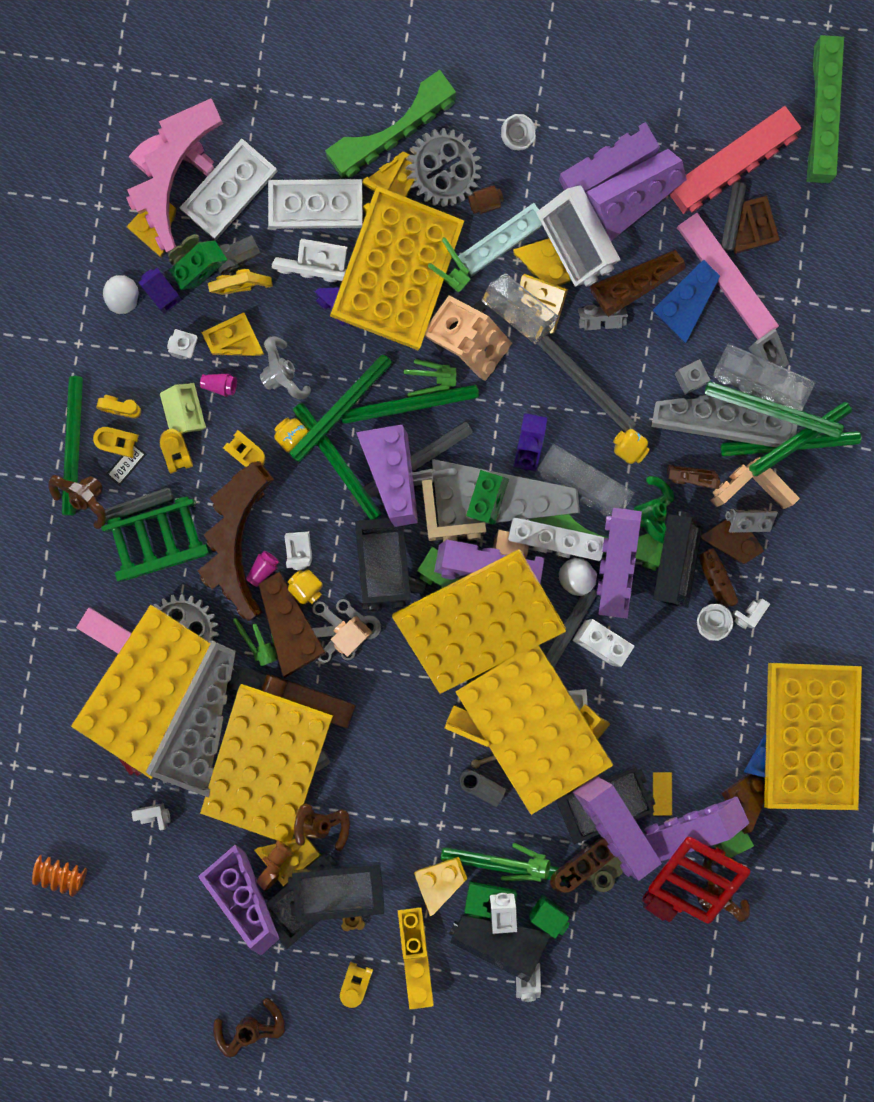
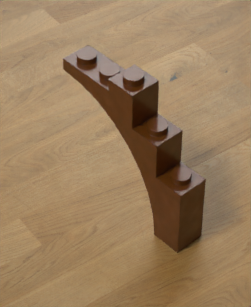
(226, 537)

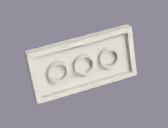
(228, 189)
(315, 203)

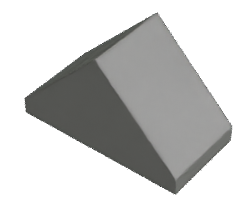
(770, 348)

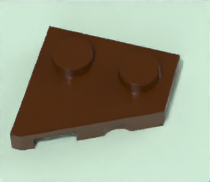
(756, 226)
(695, 476)
(739, 545)
(751, 795)

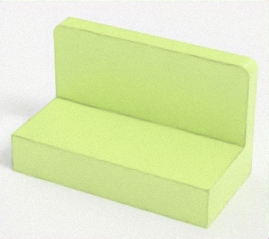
(182, 408)

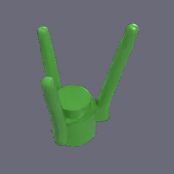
(456, 278)
(444, 375)
(266, 653)
(537, 867)

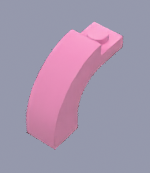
(194, 156)

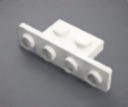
(317, 260)
(554, 538)

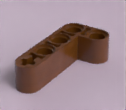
(340, 709)
(592, 862)

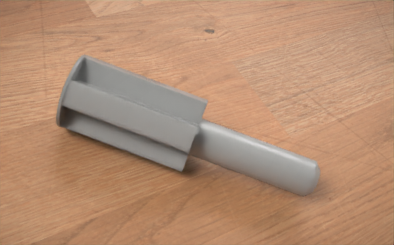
(432, 475)

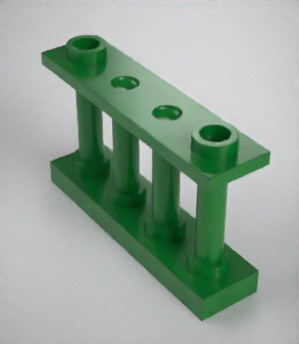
(173, 555)

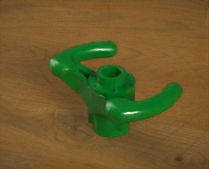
(655, 510)

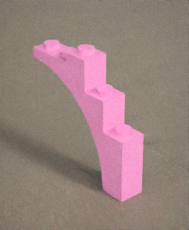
(181, 133)

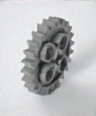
(454, 186)
(191, 614)

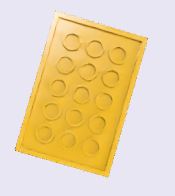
(388, 274)
(479, 621)
(142, 689)
(534, 728)
(813, 736)
(265, 763)

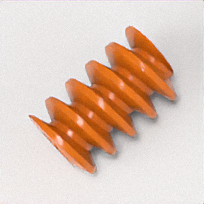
(57, 876)

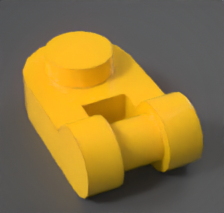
(112, 405)
(107, 440)
(172, 443)
(250, 454)
(352, 992)

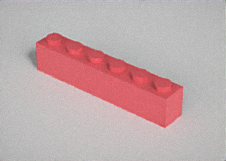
(735, 159)

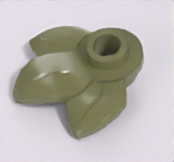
(180, 251)
(610, 870)

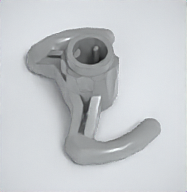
(280, 370)

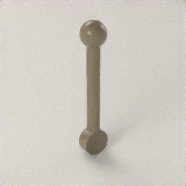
(476, 763)

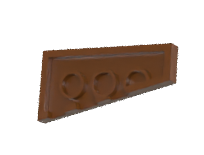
(633, 283)
(290, 630)

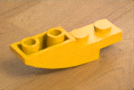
(415, 958)

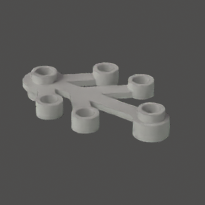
(335, 621)

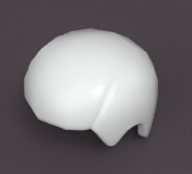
(518, 132)
(120, 294)
(577, 576)
(715, 622)

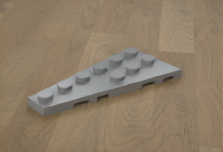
(721, 420)
(522, 498)
(195, 730)

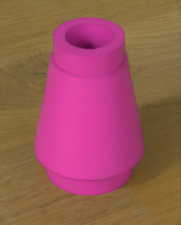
(219, 383)
(263, 567)

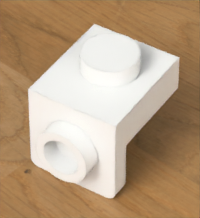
(182, 344)
(298, 550)

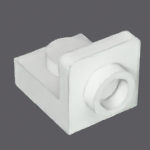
(755, 612)
(148, 814)
(503, 913)
(529, 990)

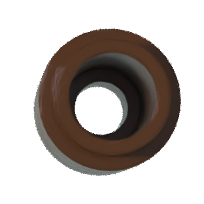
(485, 200)

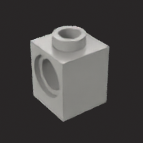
(692, 377)

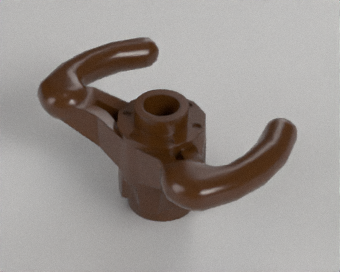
(81, 495)
(318, 825)
(740, 914)
(245, 1038)

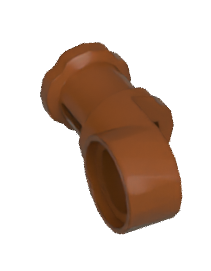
(274, 862)

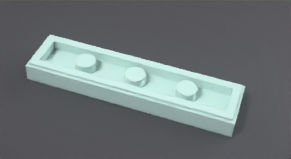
(501, 240)

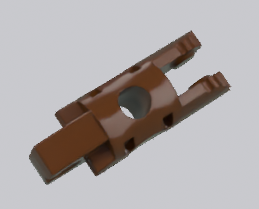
(718, 578)

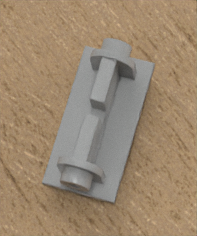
(592, 316)
(751, 520)

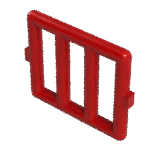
(717, 902)

